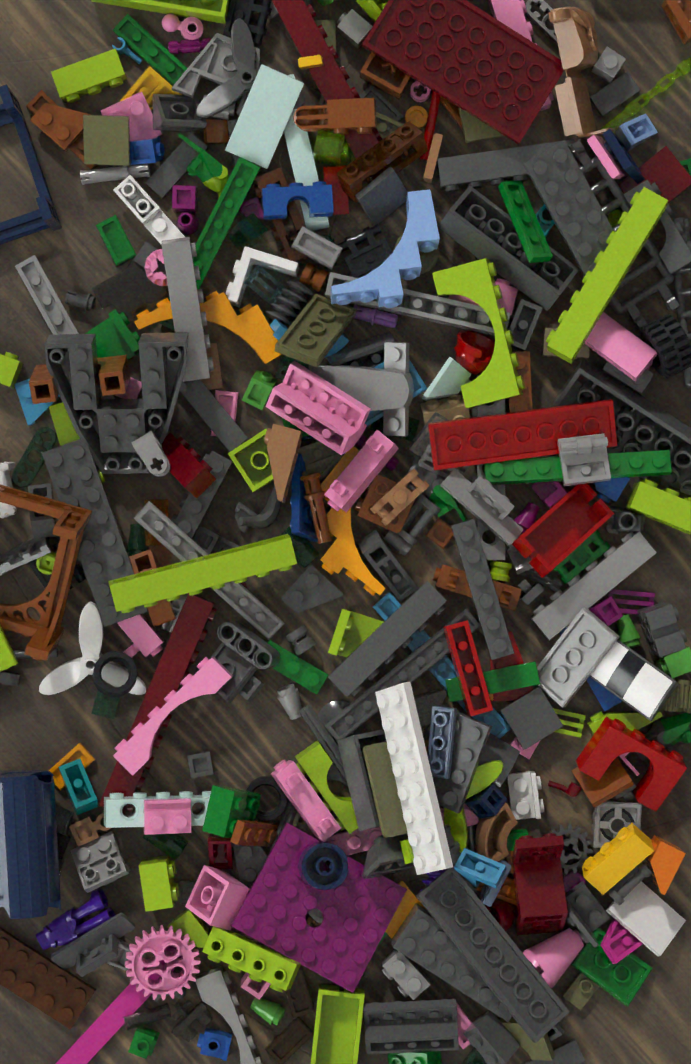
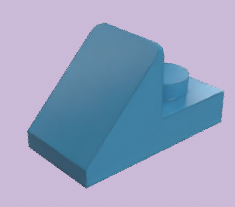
(479, 869)

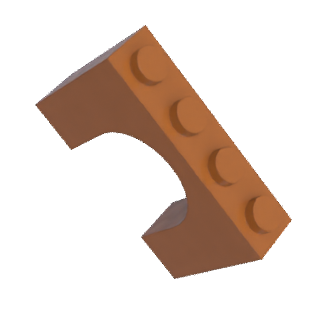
(113, 378)

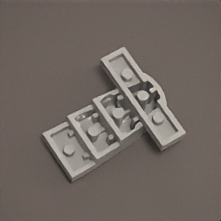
(377, 388)

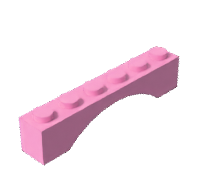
(138, 749)

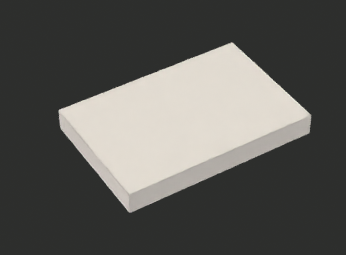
(647, 918)

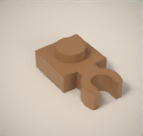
(87, 829)

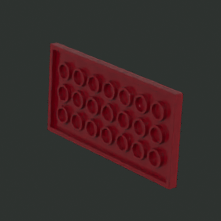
(467, 60)

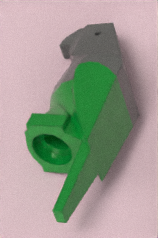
(437, 493)
(669, 732)

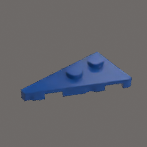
(301, 519)

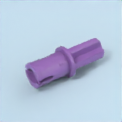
(375, 316)

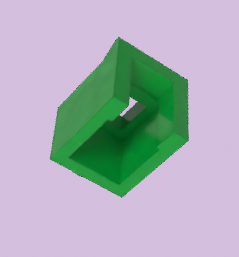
(143, 1042)

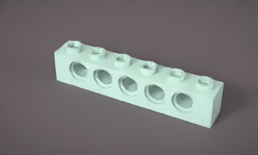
(114, 804)

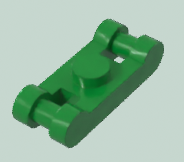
(582, 556)

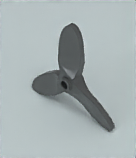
(230, 91)

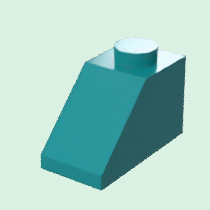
(78, 787)

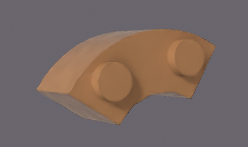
(493, 833)

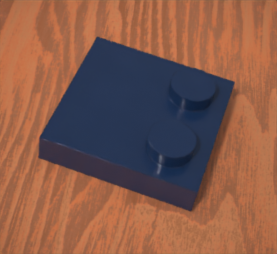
(620, 153)

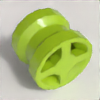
(500, 570)

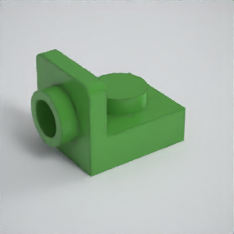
(259, 389)

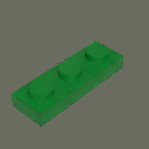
(298, 669)

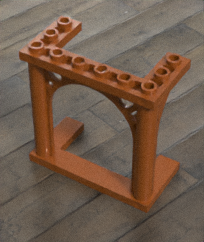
(70, 528)

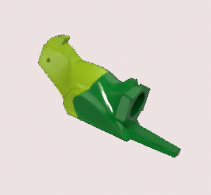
(207, 168)

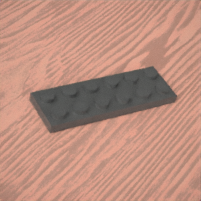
(570, 203)

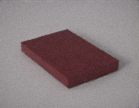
(665, 172)

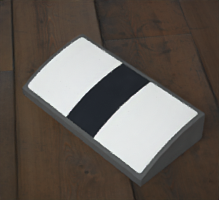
(634, 680)

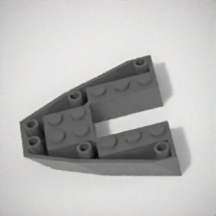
(114, 423)

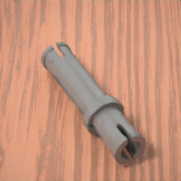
(114, 173)

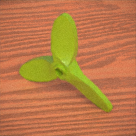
(484, 776)

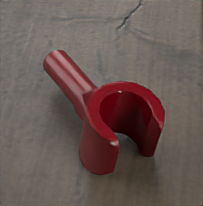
(572, 790)

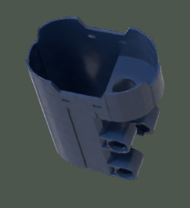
(28, 844)

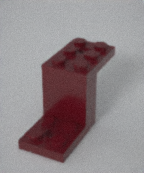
(539, 884)

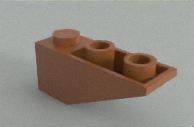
(163, 611)

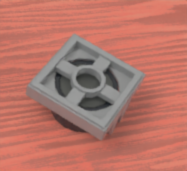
(611, 818)

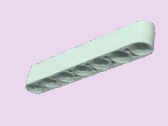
(303, 166)

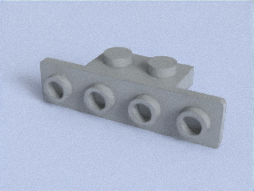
(484, 504)

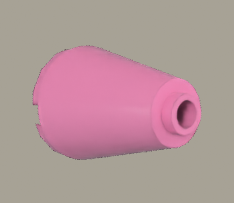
(555, 955)

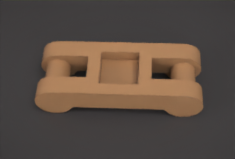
(399, 497)

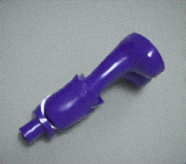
(67, 927)

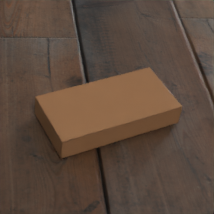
(432, 158)

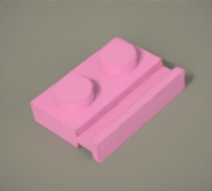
(167, 816)

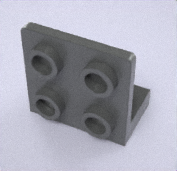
(585, 912)

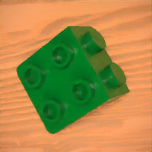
(115, 337)

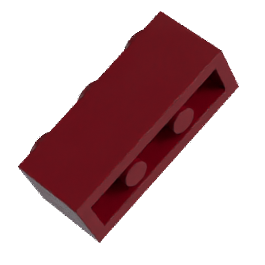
(186, 465)

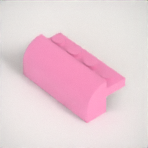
(620, 347)
(319, 408)

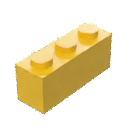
(617, 858)

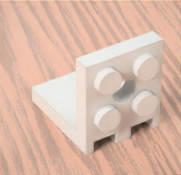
(243, 268)

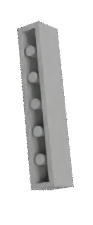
(185, 304)
(592, 585)

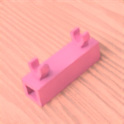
(360, 472)
(142, 635)
(305, 800)

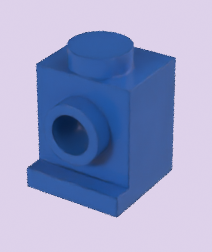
(222, 1039)

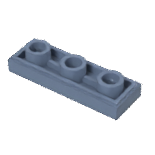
(443, 728)

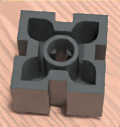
(661, 629)

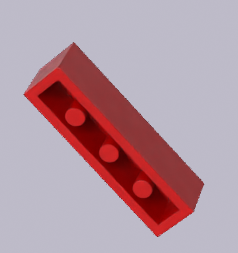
(468, 668)

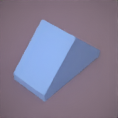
(636, 131)

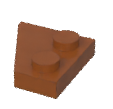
(59, 124)

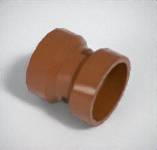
(318, 279)

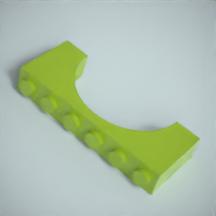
(477, 283)

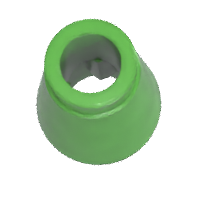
(628, 632)
(268, 1010)

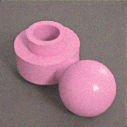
(172, 23)

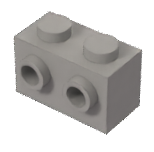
(406, 973)

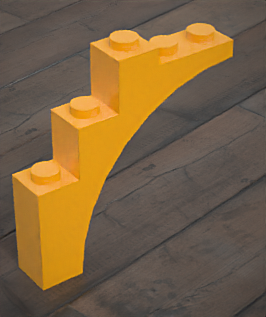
(249, 325)
(344, 551)

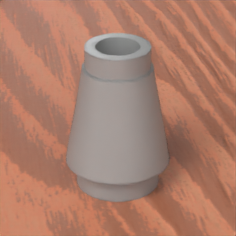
(290, 700)

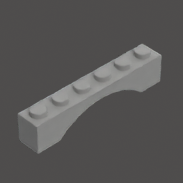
(216, 992)

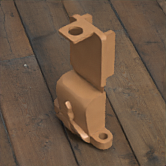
(577, 51)

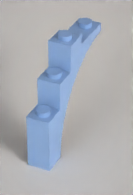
(404, 262)

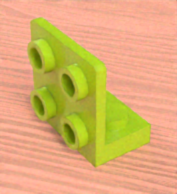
(351, 632)

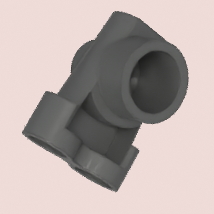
(622, 521)

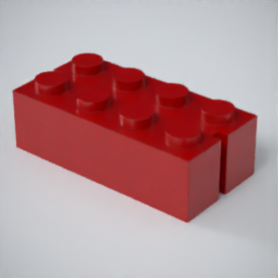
(562, 529)

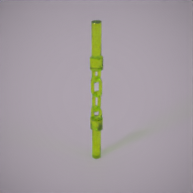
(634, 107)

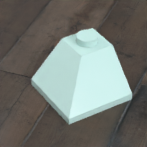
(447, 381)

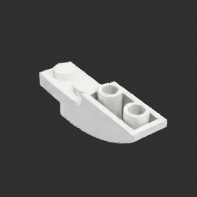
(147, 210)

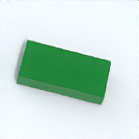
(116, 240)

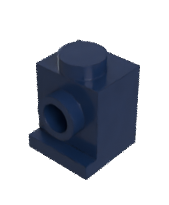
(487, 802)

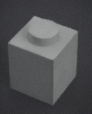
(353, 28)
(608, 65)

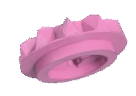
(151, 265)

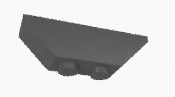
(385, 857)

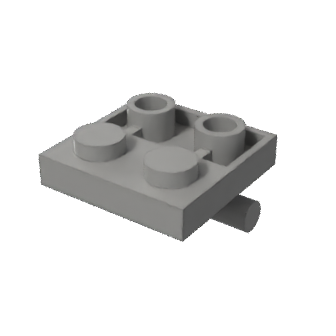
(584, 459)
(100, 862)

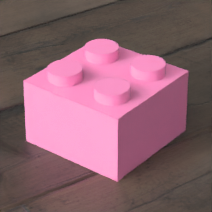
(217, 897)

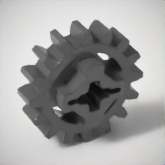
(572, 838)

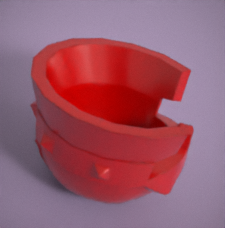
(474, 350)

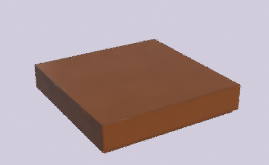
(611, 783)

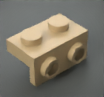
(450, 408)

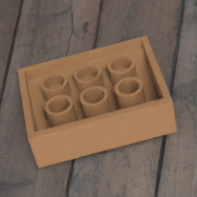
(283, 450)

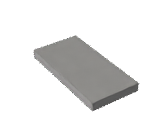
(575, 656)

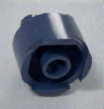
(336, 866)

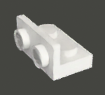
(523, 795)

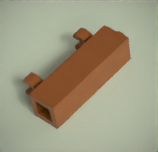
(455, 581)

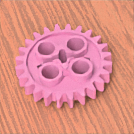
(156, 944)

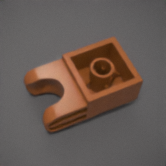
(338, 116)

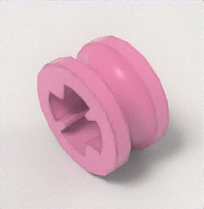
(424, 97)

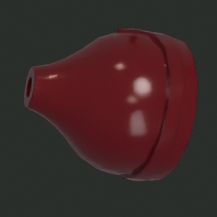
(503, 913)

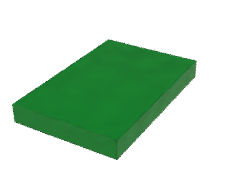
(618, 979)

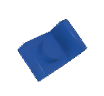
(146, 151)

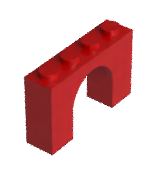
(615, 739)

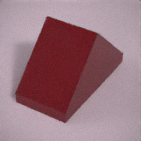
(220, 852)

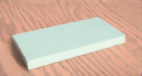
(264, 116)

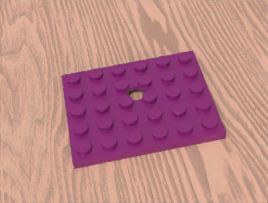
(352, 913)

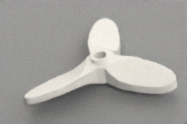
(76, 670)

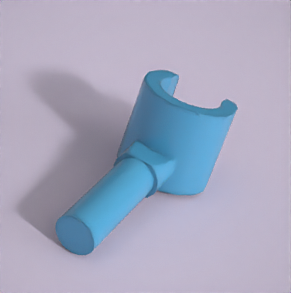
(125, 50)

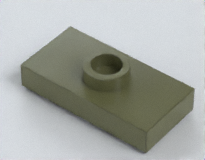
(580, 991)

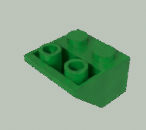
(228, 806)

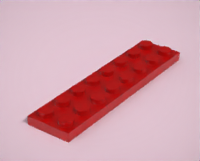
(517, 434)

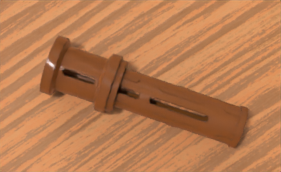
(315, 497)

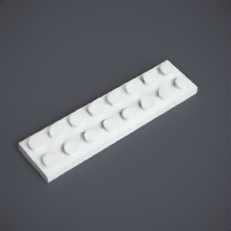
(413, 778)

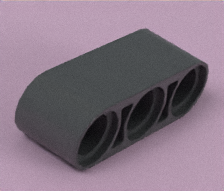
(238, 644)

